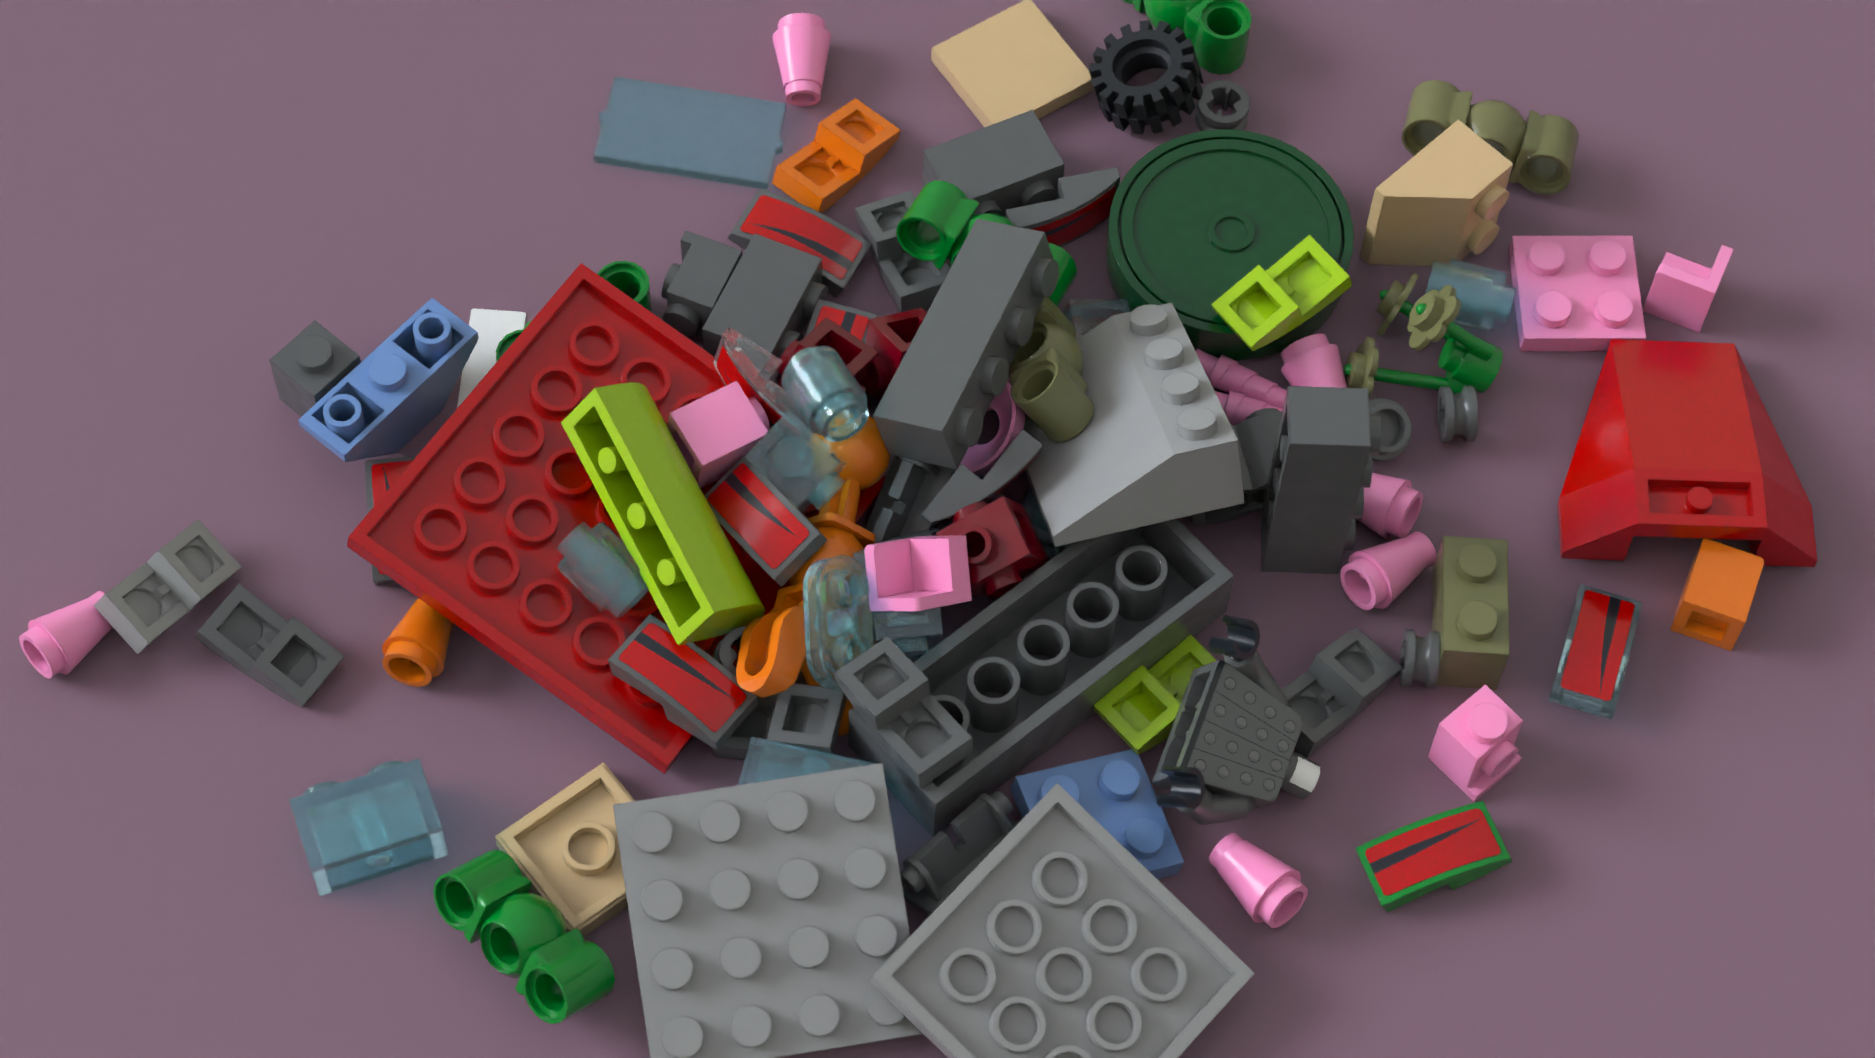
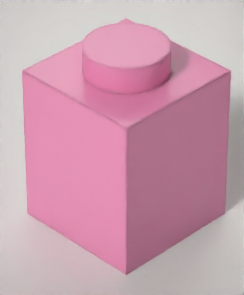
(717, 431)

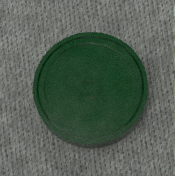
(1210, 213)

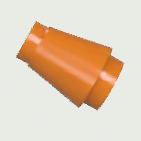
(417, 641)

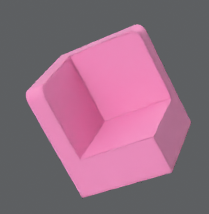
(1685, 289)
(918, 573)

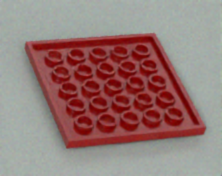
(502, 487)

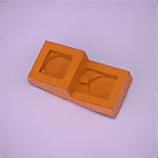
(838, 158)

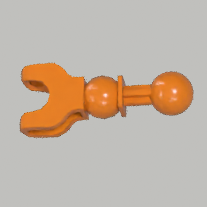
(774, 643)

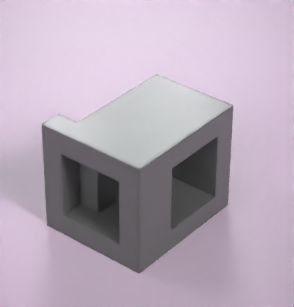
(697, 283)

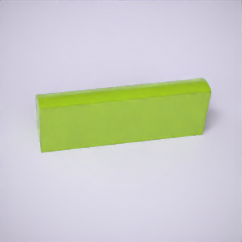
(661, 513)

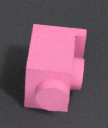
(1477, 743)

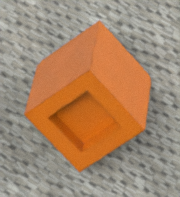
(1717, 594)

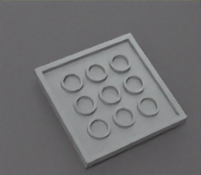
(765, 915)
(1061, 952)

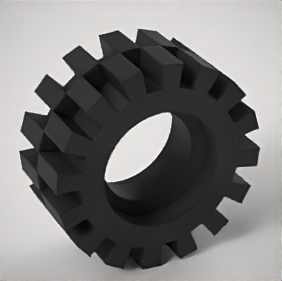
(1154, 101)

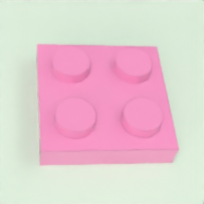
(1575, 292)

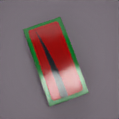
(1432, 853)

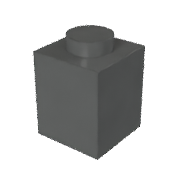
(311, 367)

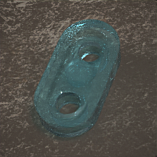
(835, 616)

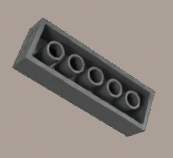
(1050, 652)

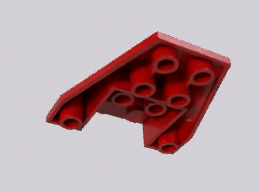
(1681, 453)

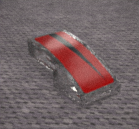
(755, 372)

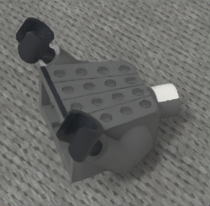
(1233, 737)

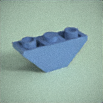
(394, 387)

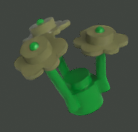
(1463, 357)

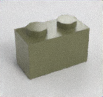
(1471, 611)

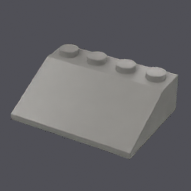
(1154, 438)

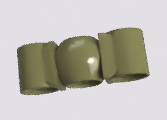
(1539, 147)
(1049, 378)

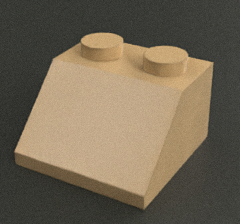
(1438, 203)

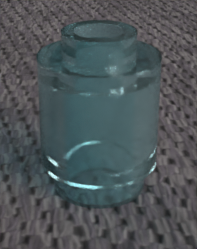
(1478, 288)
(826, 393)
(602, 568)

